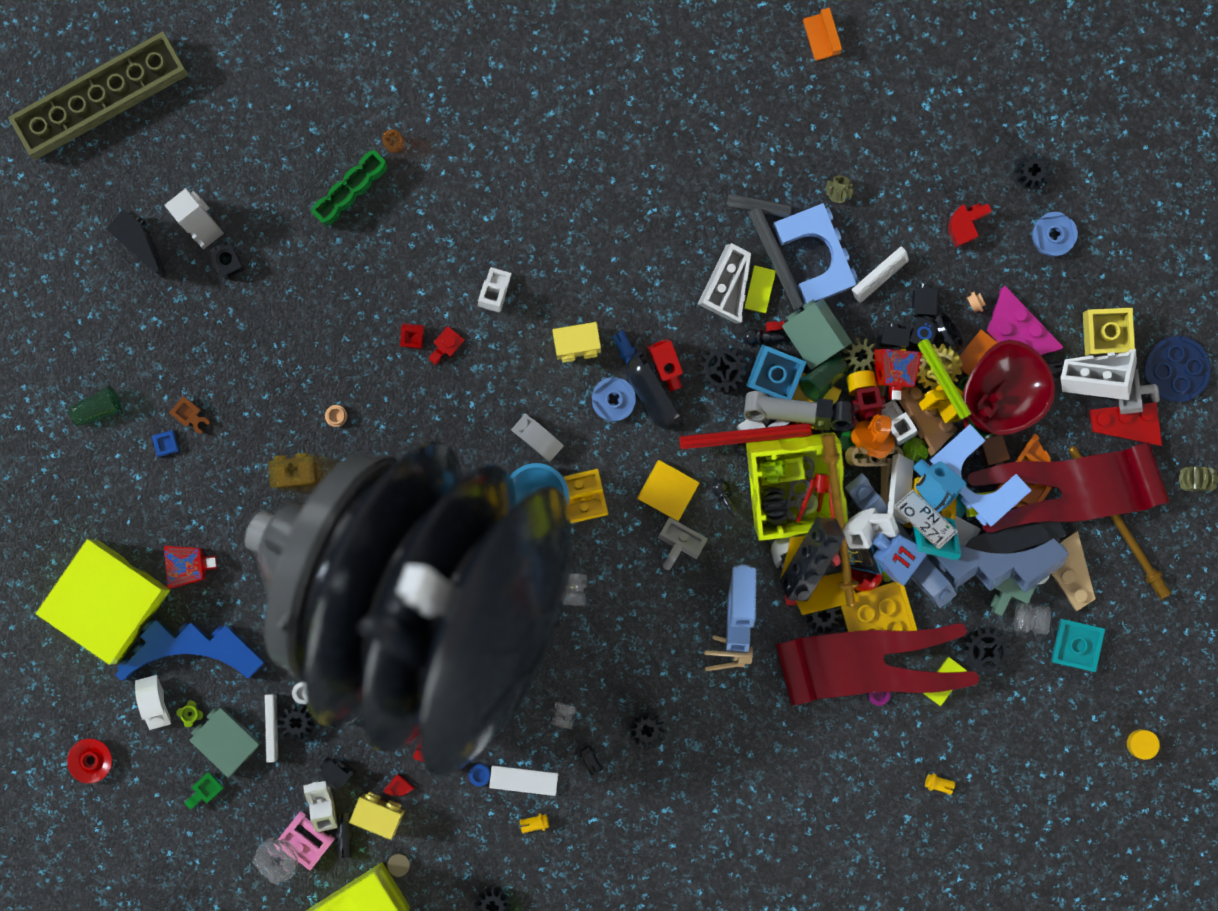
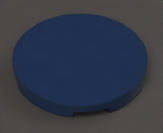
(1178, 368)

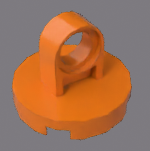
(874, 436)

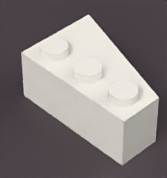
(193, 216)
(727, 284)
(1100, 376)

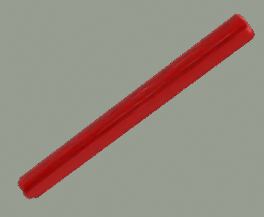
(745, 436)

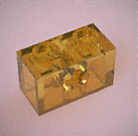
(281, 478)

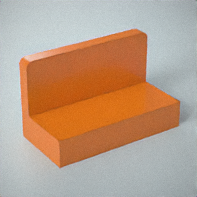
(822, 35)

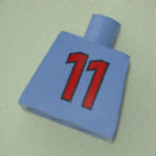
(897, 556)

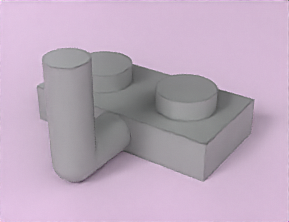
(1134, 403)
(682, 540)

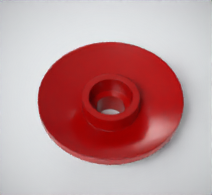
(78, 761)

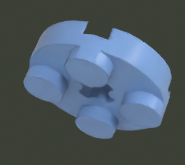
(1062, 224)
(601, 397)

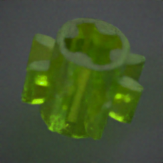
(915, 449)

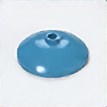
(536, 476)

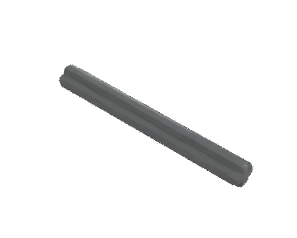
(777, 258)

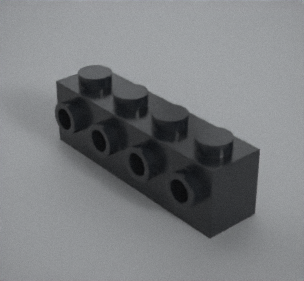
(812, 559)

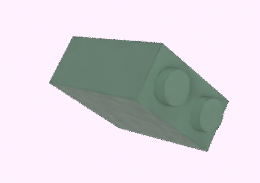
(816, 333)
(224, 741)

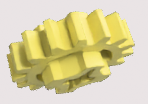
(950, 361)

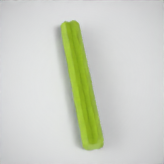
(944, 378)

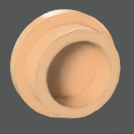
(976, 302)
(336, 416)

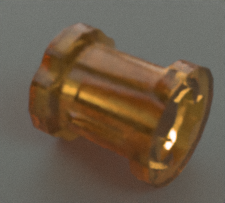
(387, 136)

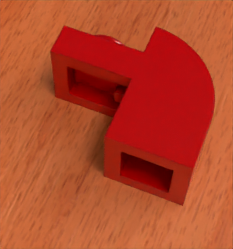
(961, 223)

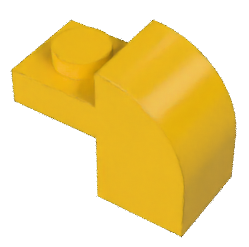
(938, 400)

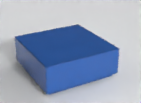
(165, 443)

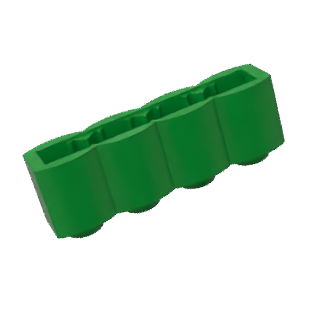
(354, 183)

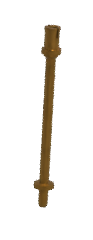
(831, 457)
(1152, 575)

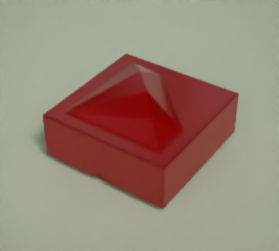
(412, 335)

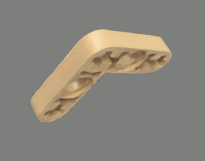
(885, 463)

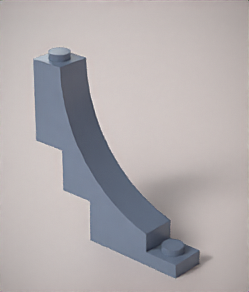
(992, 569)
(926, 574)

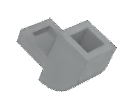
(537, 437)

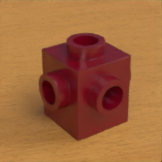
(868, 403)

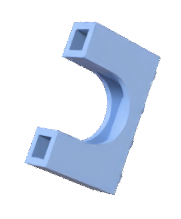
(817, 223)
(989, 506)
(740, 608)

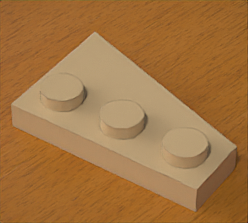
(1074, 575)

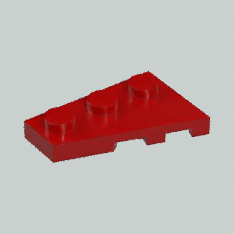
(1133, 426)

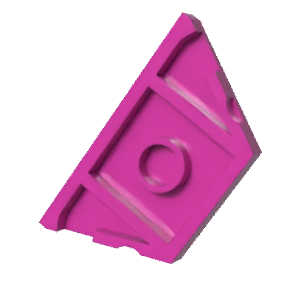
(1015, 322)

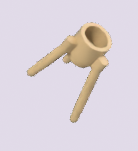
(741, 657)

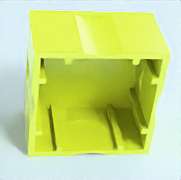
(790, 448)
(102, 601)
(368, 892)

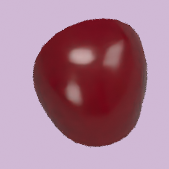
(1009, 388)

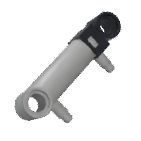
(820, 413)

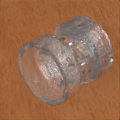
(563, 710)

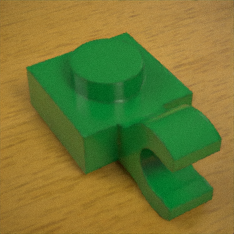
(205, 789)

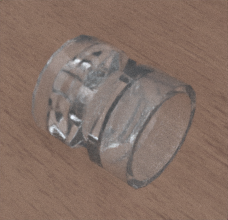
(575, 588)
(1032, 619)

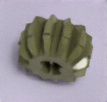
(855, 349)
(1198, 479)

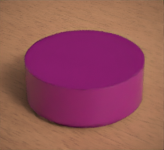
(879, 698)

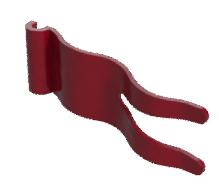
(1089, 486)
(855, 664)

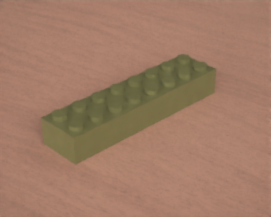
(98, 96)

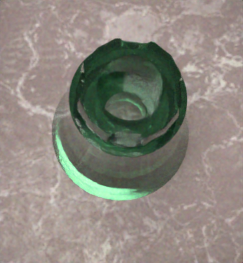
(823, 378)
(98, 406)

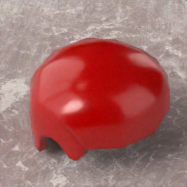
(866, 580)

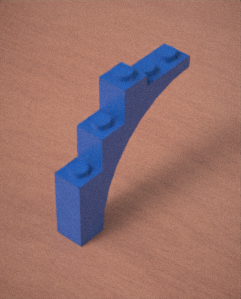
(162, 642)

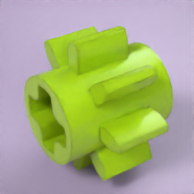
(773, 469)

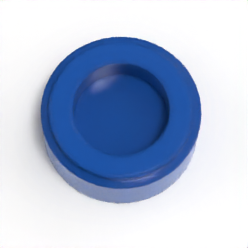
(479, 775)

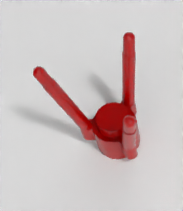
(822, 485)

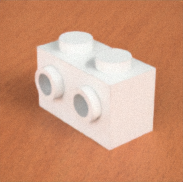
(425, 590)

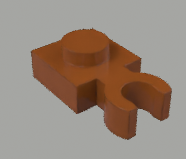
(186, 412)

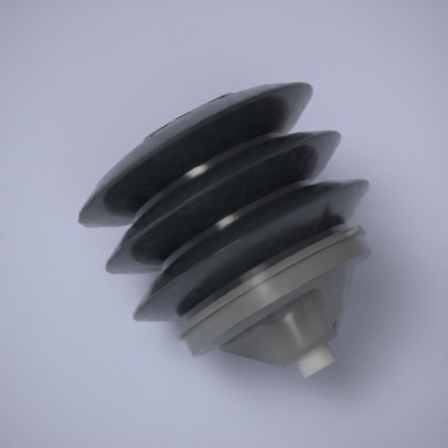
(346, 559)

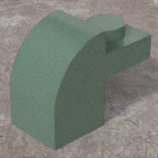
(1008, 590)

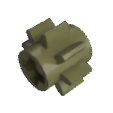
(839, 189)

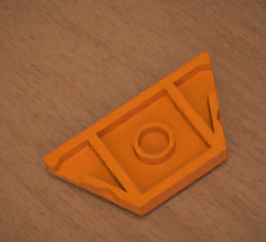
(1032, 452)

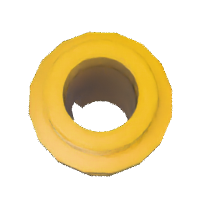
(940, 784)
(536, 823)

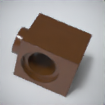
(994, 451)

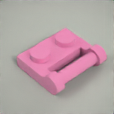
(307, 850)

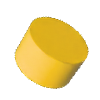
(860, 380)
(1143, 744)

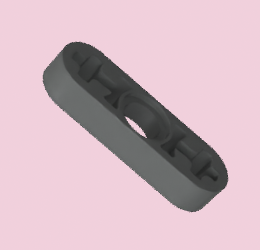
(792, 493)

